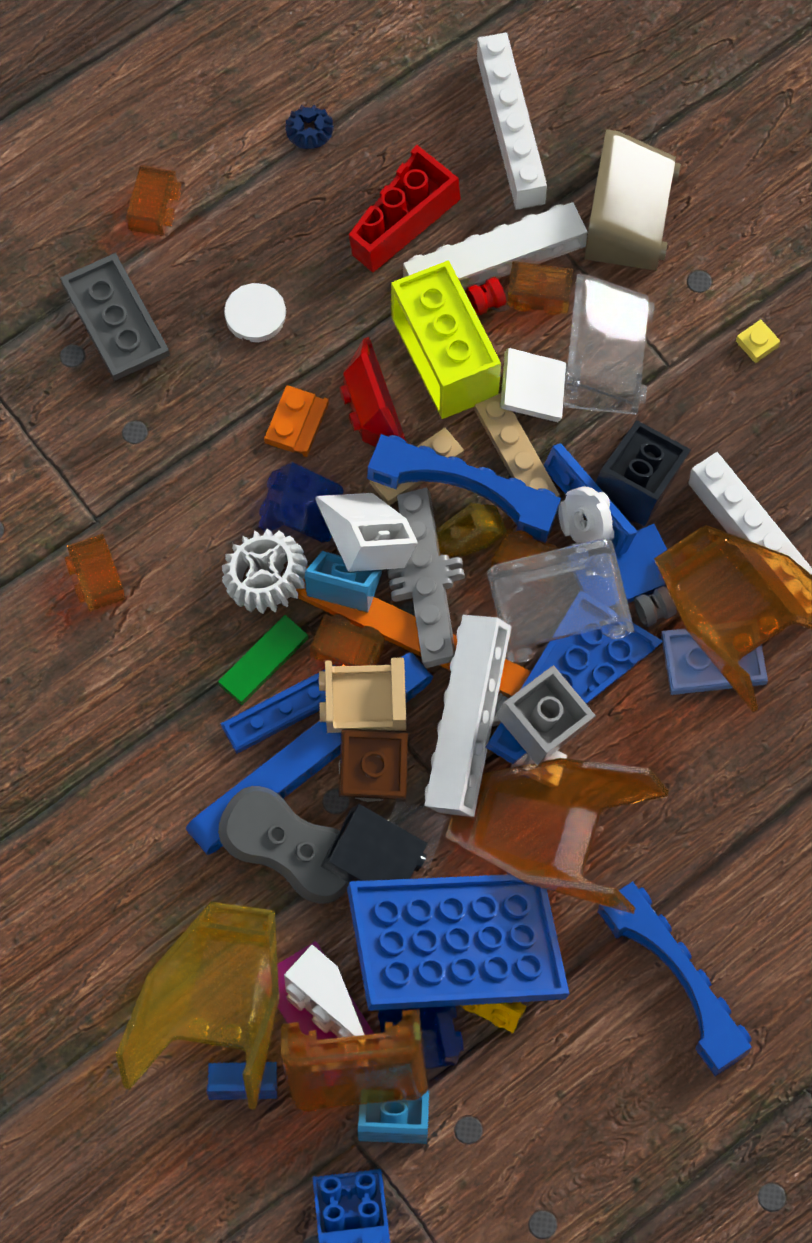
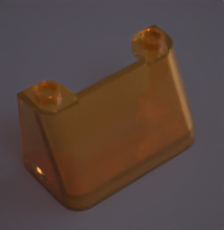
(355, 1067)

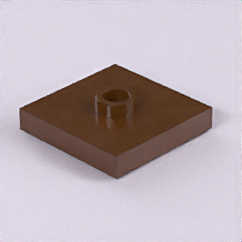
(373, 764)

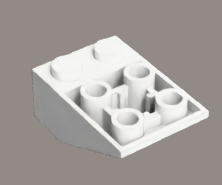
(367, 531)
(319, 988)

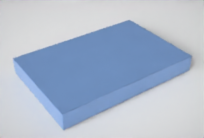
(692, 670)

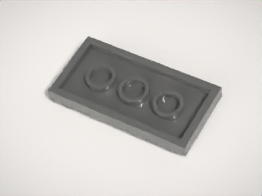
(115, 316)

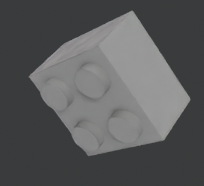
(545, 715)

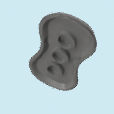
(267, 832)

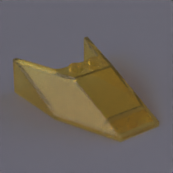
(212, 990)

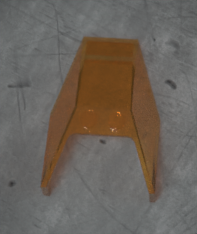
(734, 597)
(544, 821)

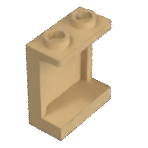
(363, 697)

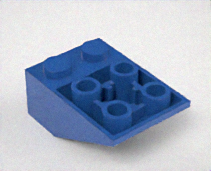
(351, 1208)

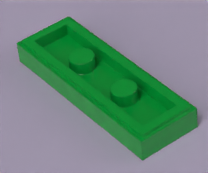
(263, 660)

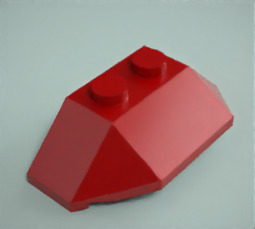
(369, 397)

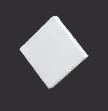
(533, 385)

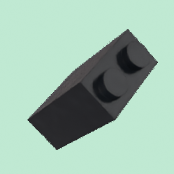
(373, 849)

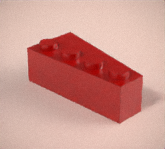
(405, 209)

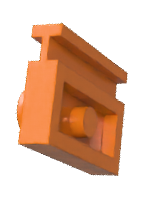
(296, 421)

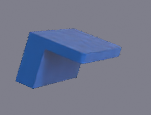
(227, 1081)

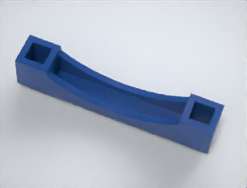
(399, 463)
(721, 1040)

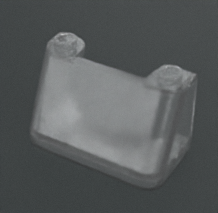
(607, 347)
(560, 596)

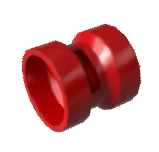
(486, 296)

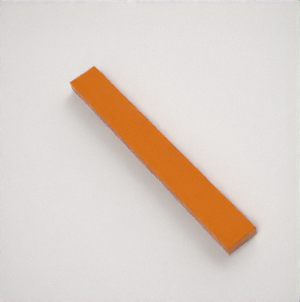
(402, 631)

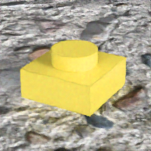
(758, 341)

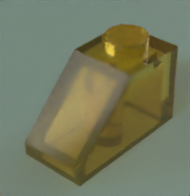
(470, 530)

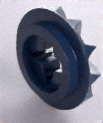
(310, 137)

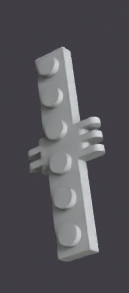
(427, 579)

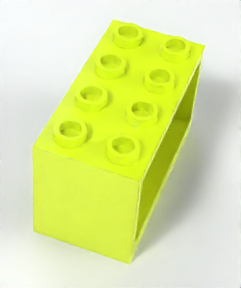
(445, 339)

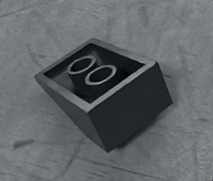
(641, 471)

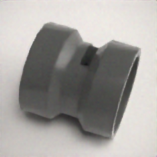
(655, 606)

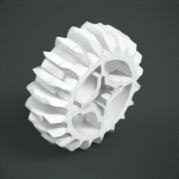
(264, 555)

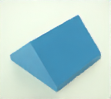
(330, 581)
(395, 1121)

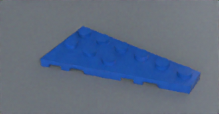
(588, 664)

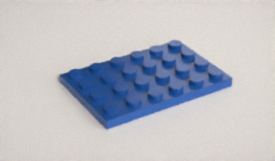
(455, 942)

